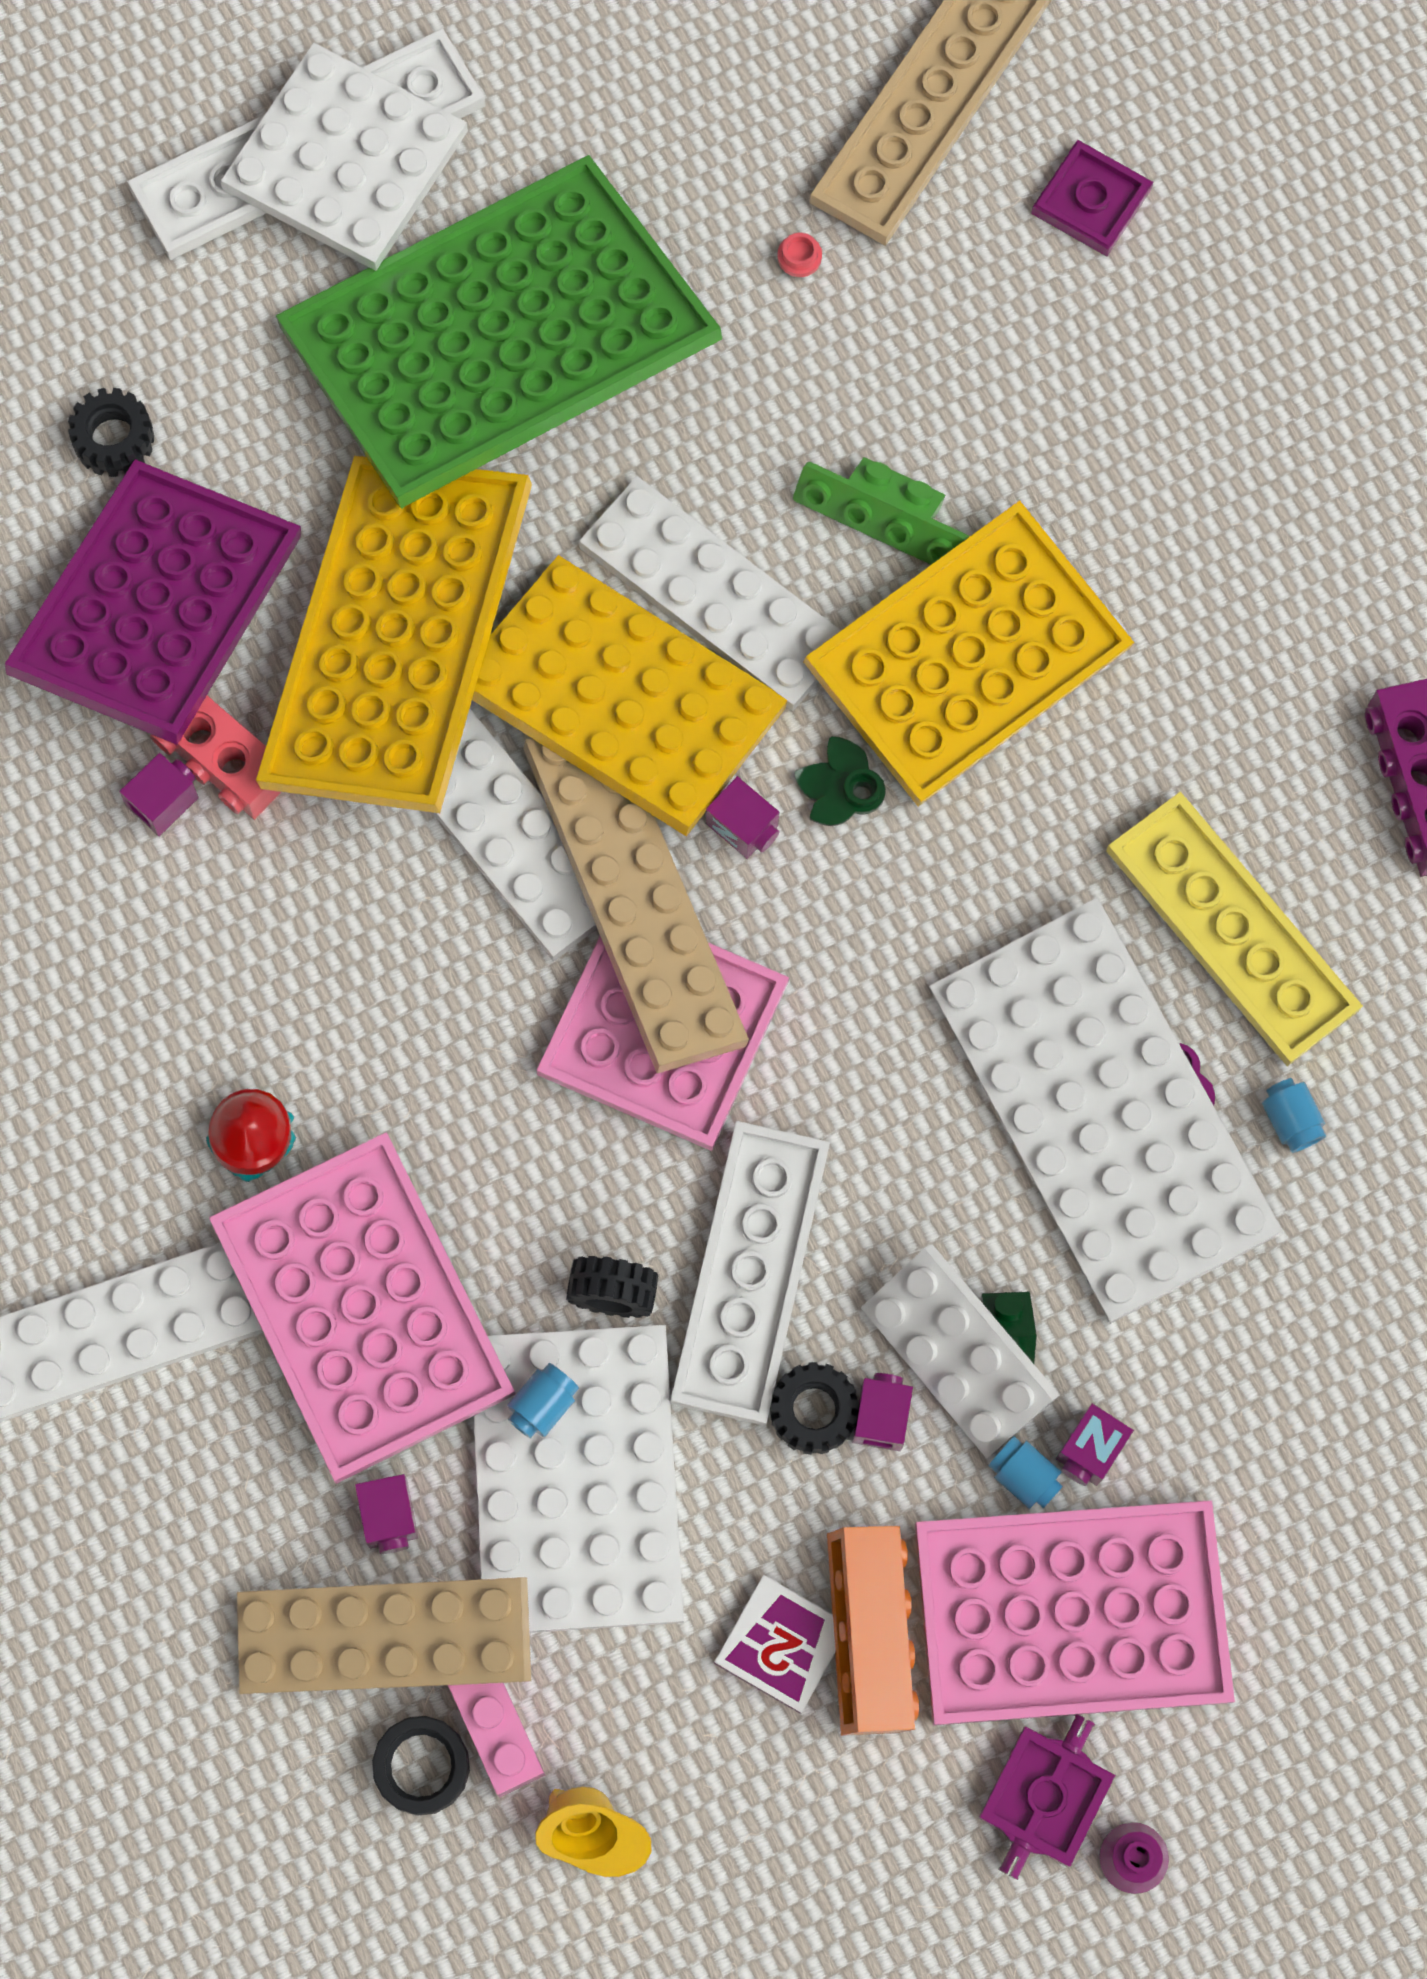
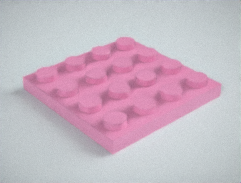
(605, 1058)

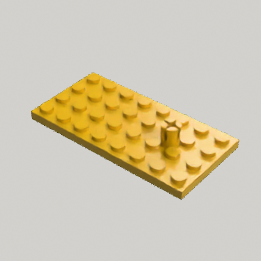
(394, 641)

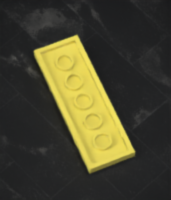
(1234, 928)

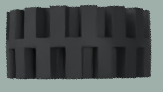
(104, 408)
(612, 1286)
(825, 1379)

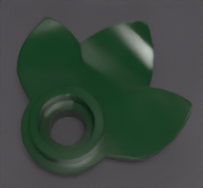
(834, 782)

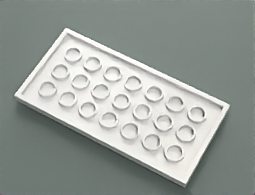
(1105, 1110)

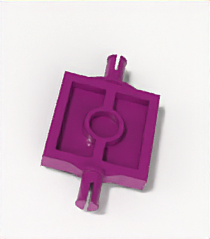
(1046, 1797)

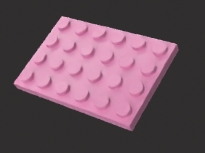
(361, 1307)
(1073, 1613)

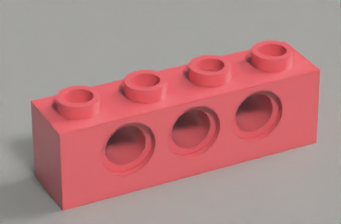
(226, 743)

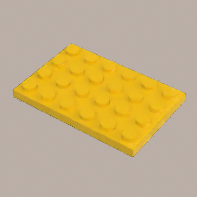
(968, 652)
(623, 695)

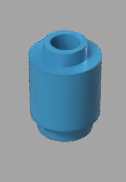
(1294, 1115)
(542, 1401)
(1026, 1473)

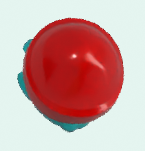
(250, 1133)

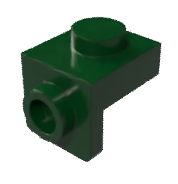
(1016, 1316)

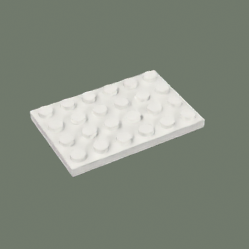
(595, 1498)

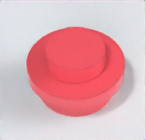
(799, 255)

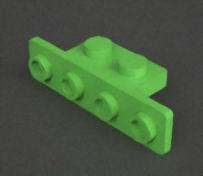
(881, 506)

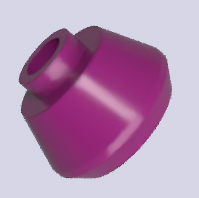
(1120, 1848)

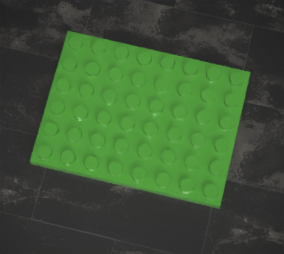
(497, 330)

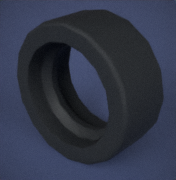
(383, 1771)

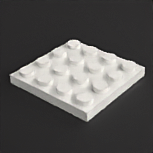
(344, 156)

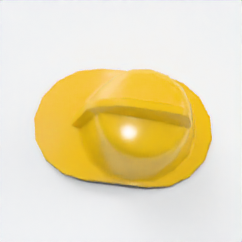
(591, 1835)

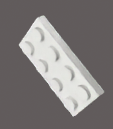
(959, 1351)

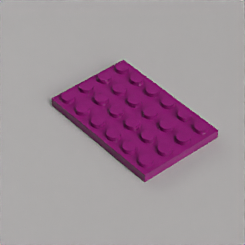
(154, 601)

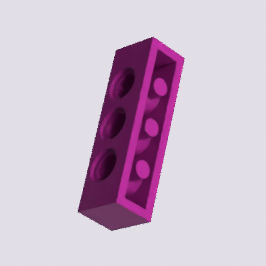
(1395, 709)

